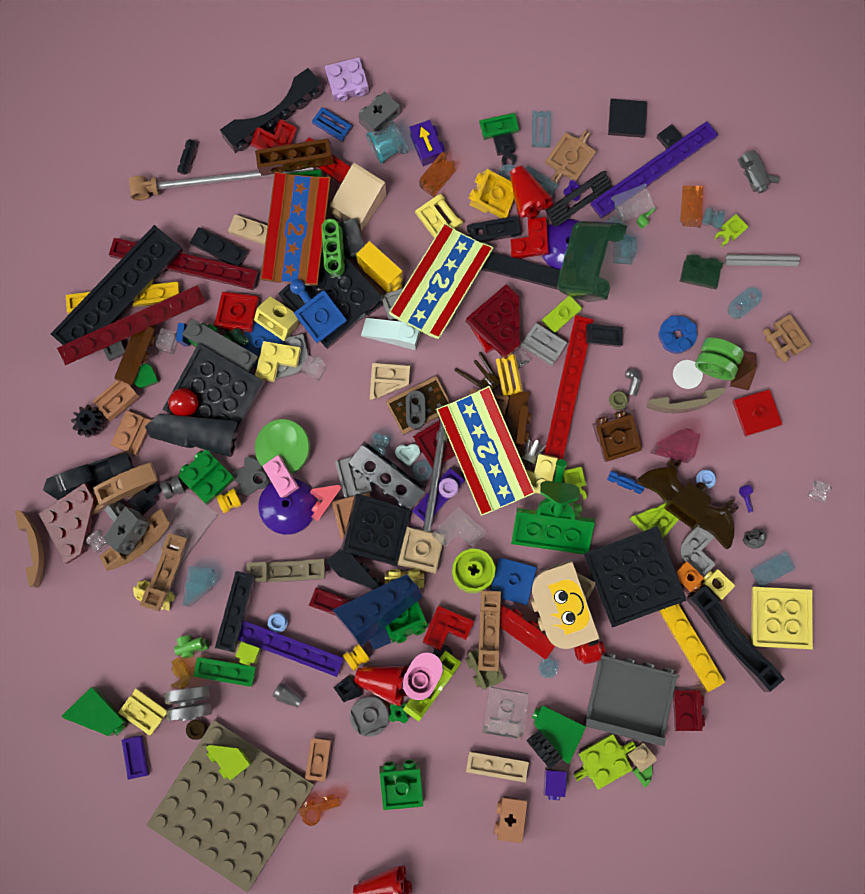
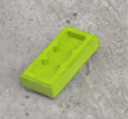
(561, 314)

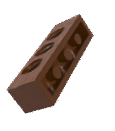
(294, 157)

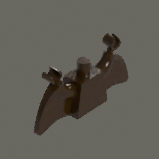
(691, 503)

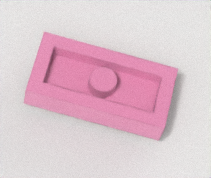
(280, 477)

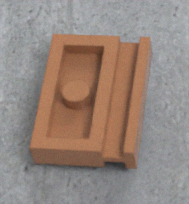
(115, 399)
(130, 433)

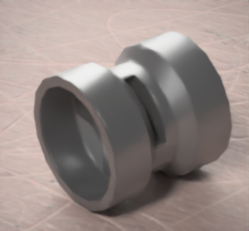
(175, 488)

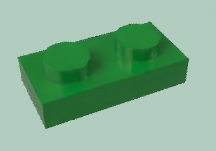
(498, 126)

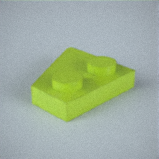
(655, 517)

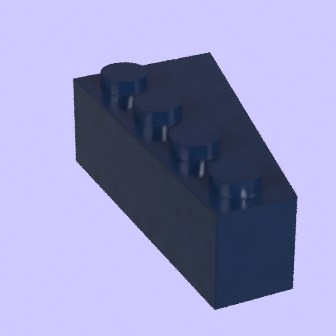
(377, 608)

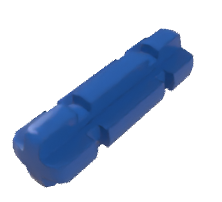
(625, 482)

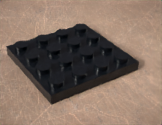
(349, 293)
(220, 386)
(635, 576)

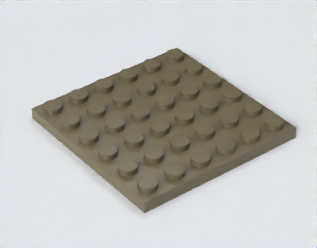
(228, 821)

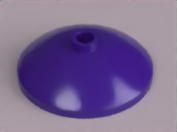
(557, 243)
(287, 519)

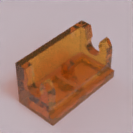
(437, 175)
(691, 206)

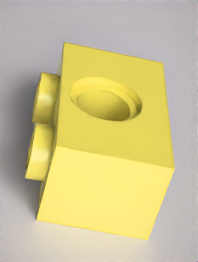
(276, 318)

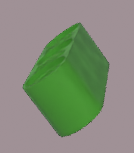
(328, 240)

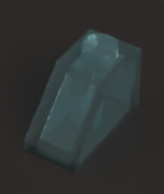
(625, 250)
(198, 584)

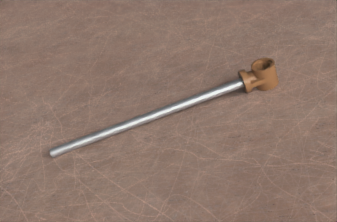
(141, 187)

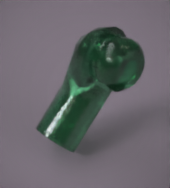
(238, 336)

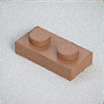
(318, 759)

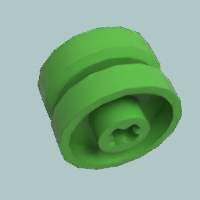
(719, 359)

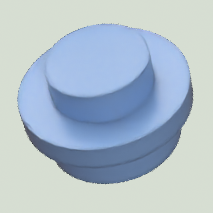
(706, 477)
(277, 622)

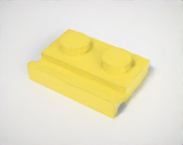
(143, 712)

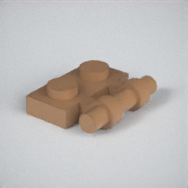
(790, 334)

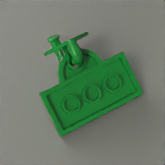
(556, 526)

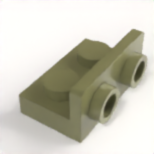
(483, 678)

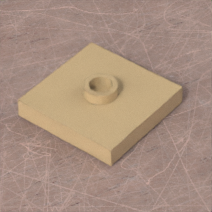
(420, 551)

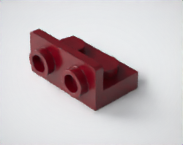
(688, 710)

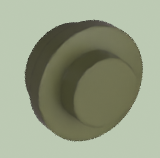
(618, 400)

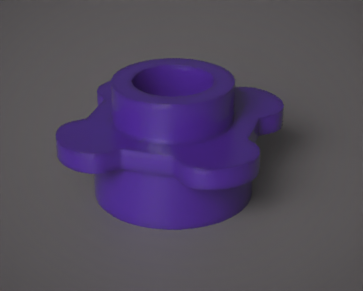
(572, 185)

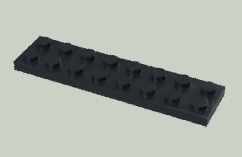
(120, 286)

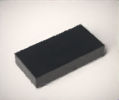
(604, 335)

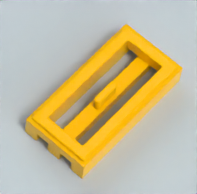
(506, 392)

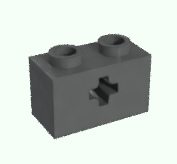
(381, 104)
(126, 530)

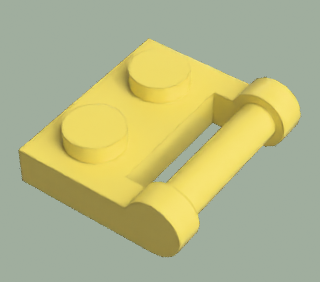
(432, 218)

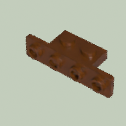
(134, 355)
(518, 418)

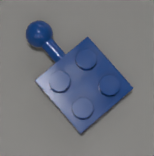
(318, 314)

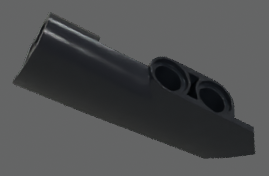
(199, 432)
(93, 474)

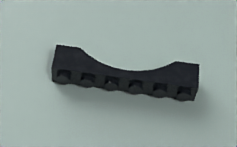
(303, 89)
(746, 654)

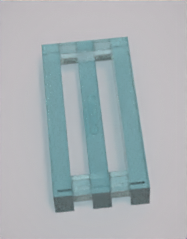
(541, 115)

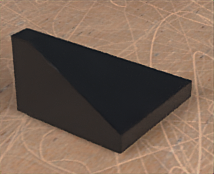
(347, 689)

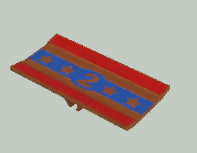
(295, 229)

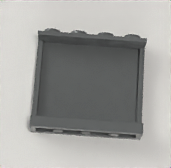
(631, 699)

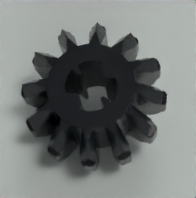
(91, 426)

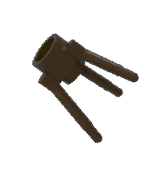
(490, 379)

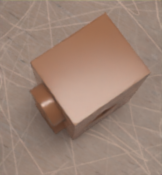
(515, 831)

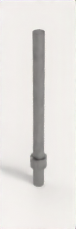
(441, 438)

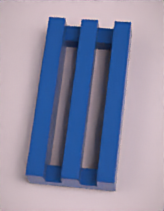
(344, 132)

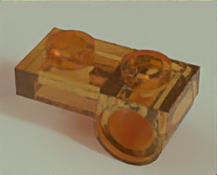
(328, 802)

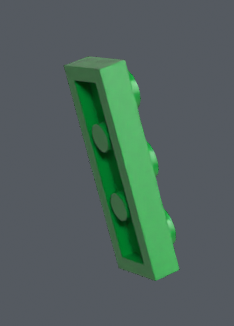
(224, 672)

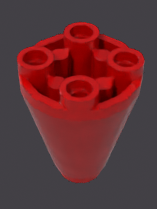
(528, 193)
(384, 682)
(387, 882)

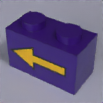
(426, 142)

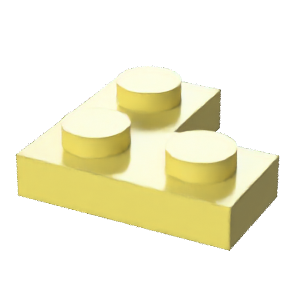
(274, 355)
(543, 471)

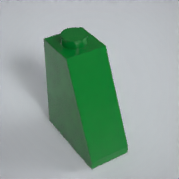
(96, 713)
(559, 731)

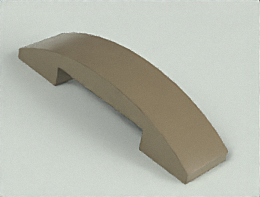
(664, 406)
(287, 571)

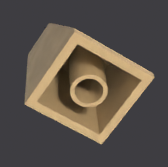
(358, 196)

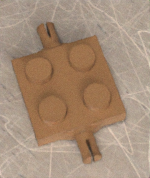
(570, 157)

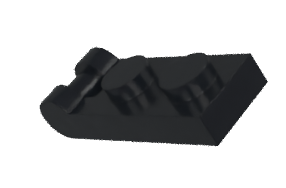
(495, 229)

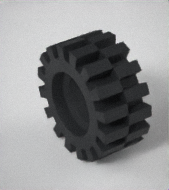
(544, 749)

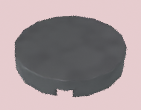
(369, 716)

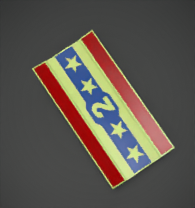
(440, 281)
(485, 451)

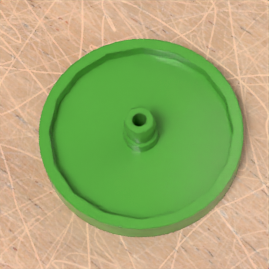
(286, 440)

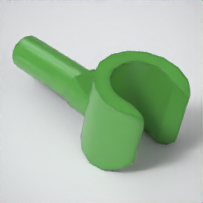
(642, 220)

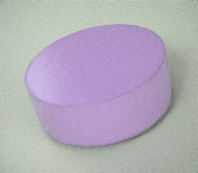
(448, 488)

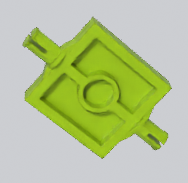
(604, 761)

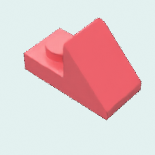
(326, 495)

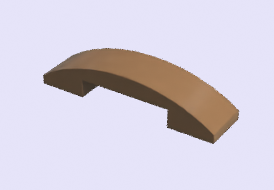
(159, 523)
(34, 572)
(165, 572)
(489, 631)

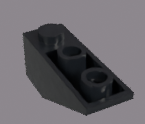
(349, 569)

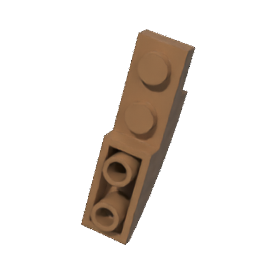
(123, 486)

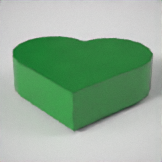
(145, 377)

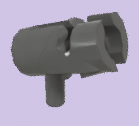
(755, 172)

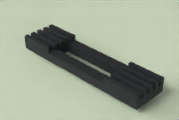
(558, 213)

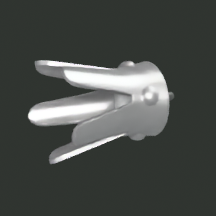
(532, 451)

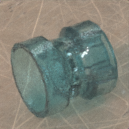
(713, 218)
(380, 442)

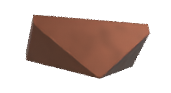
(745, 372)

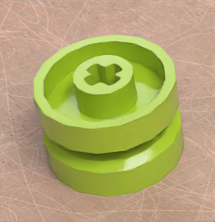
(473, 559)

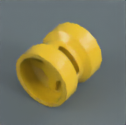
(225, 503)
(356, 657)

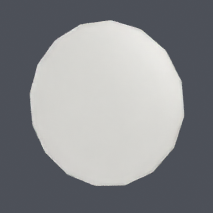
(687, 375)

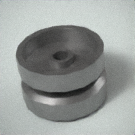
(188, 703)

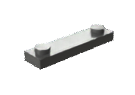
(233, 352)

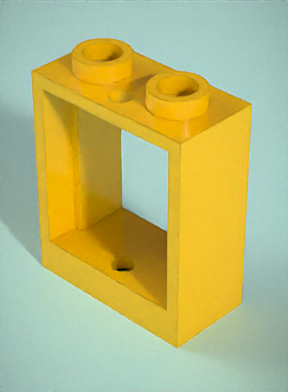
(380, 268)

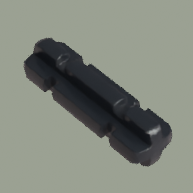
(186, 157)

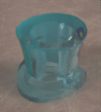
(387, 142)

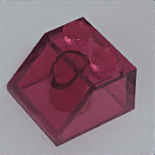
(679, 446)

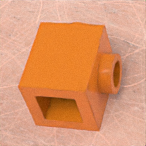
(689, 577)

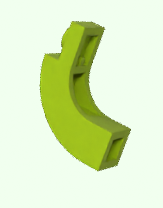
(418, 708)

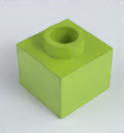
(248, 653)

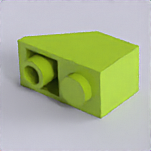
(230, 759)

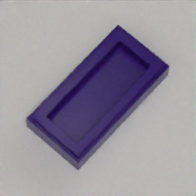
(135, 757)

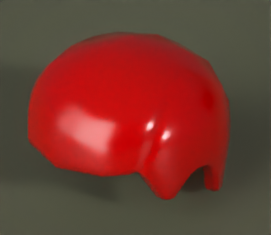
(183, 402)

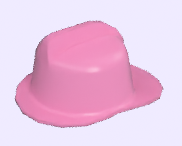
(422, 676)

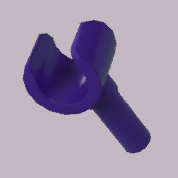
(745, 491)

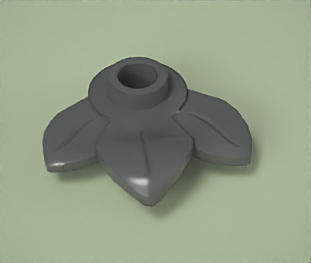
(248, 476)

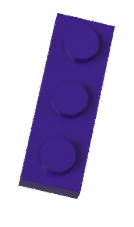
(420, 509)

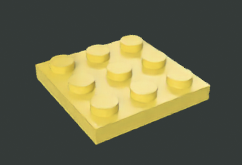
(781, 618)

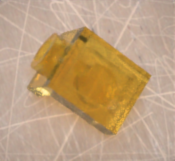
(180, 670)

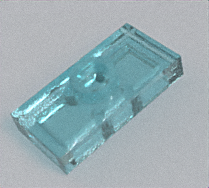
(772, 569)

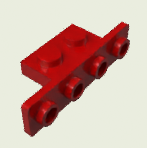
(525, 632)

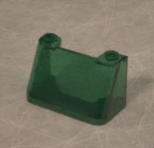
(584, 260)

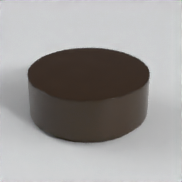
(196, 729)

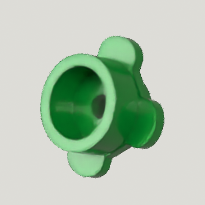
(395, 717)

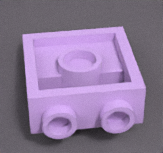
(346, 79)

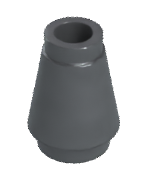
(287, 695)

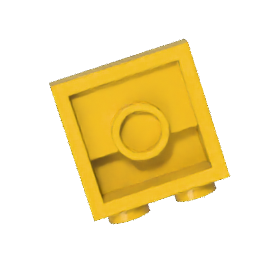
(492, 194)

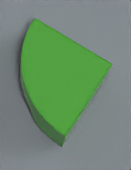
(644, 777)

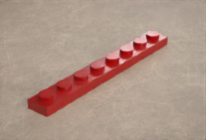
(568, 389)

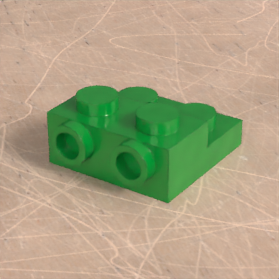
(205, 476)
(408, 623)
(401, 785)

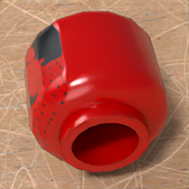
(589, 652)

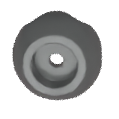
(755, 539)

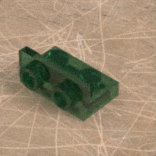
(701, 271)

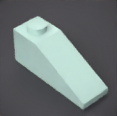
(391, 332)

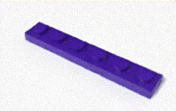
(291, 649)

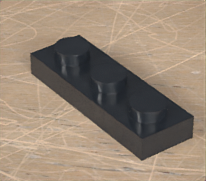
(218, 247)

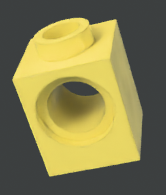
(725, 584)

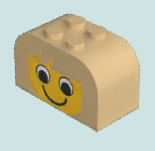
(562, 607)

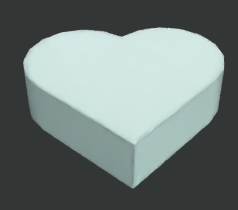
(407, 454)

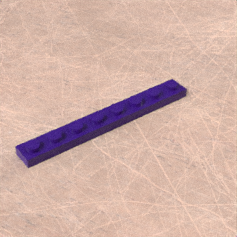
(657, 167)

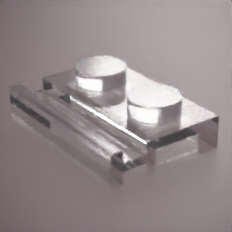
(633, 203)

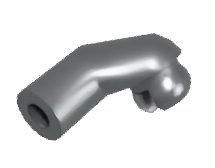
(635, 381)

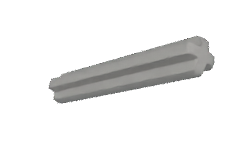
(762, 260)

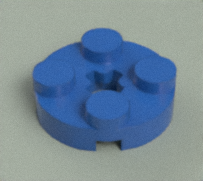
(668, 339)

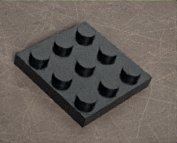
(375, 530)

